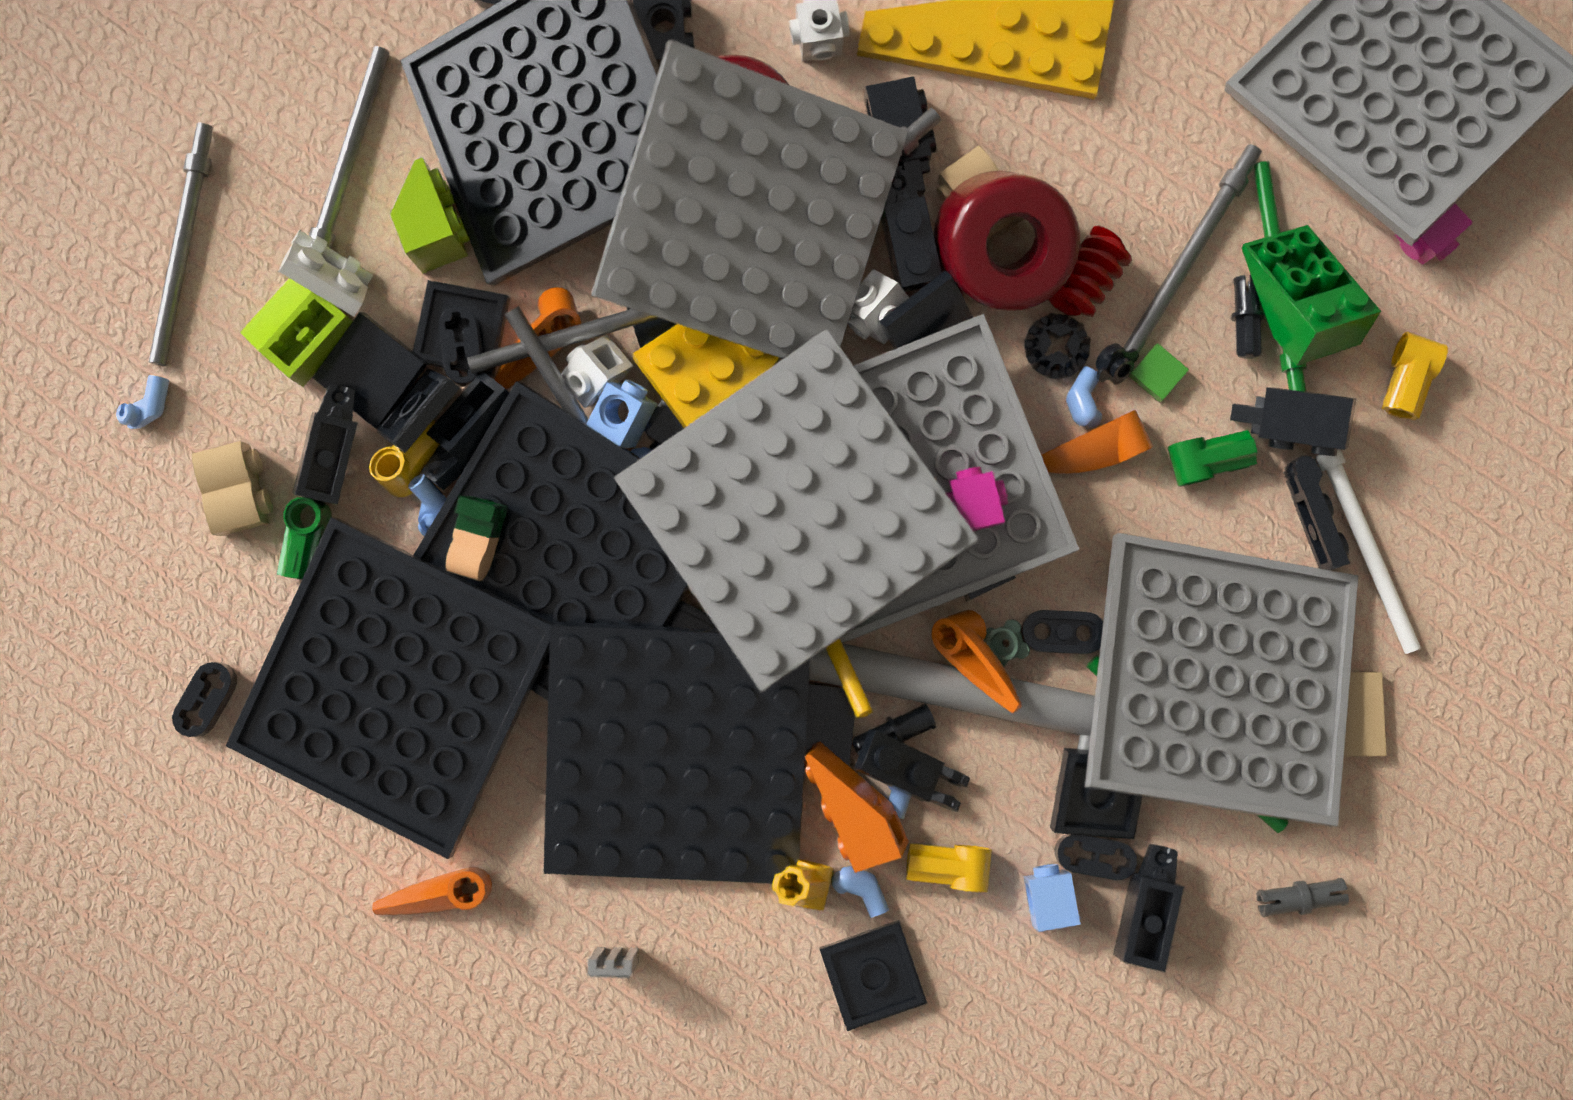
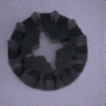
(1057, 364)

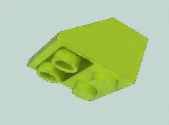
(425, 222)
(296, 331)

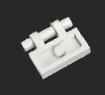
(326, 272)

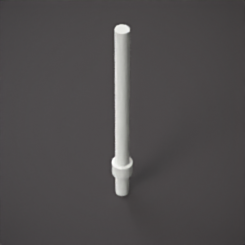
(1369, 550)

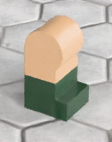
(475, 536)

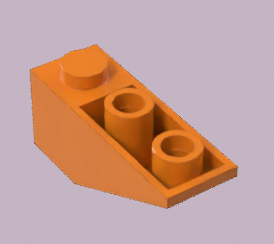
(862, 815)

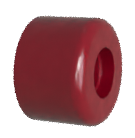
(967, 221)

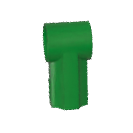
(1202, 459)
(298, 541)

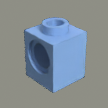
(606, 418)
(1051, 898)

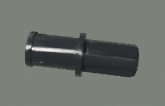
(1247, 318)
(902, 727)

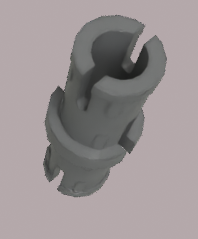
(1302, 897)

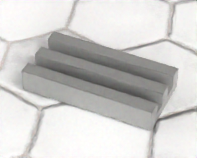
(598, 960)

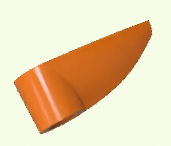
(556, 313)
(1100, 447)
(963, 645)
(437, 894)

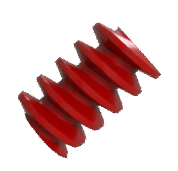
(1097, 263)

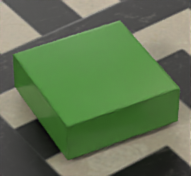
(1158, 372)

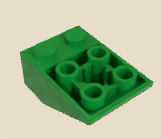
(1308, 295)

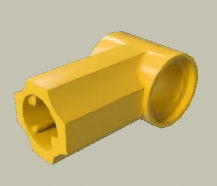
(1416, 365)
(408, 464)
(958, 866)
(804, 884)

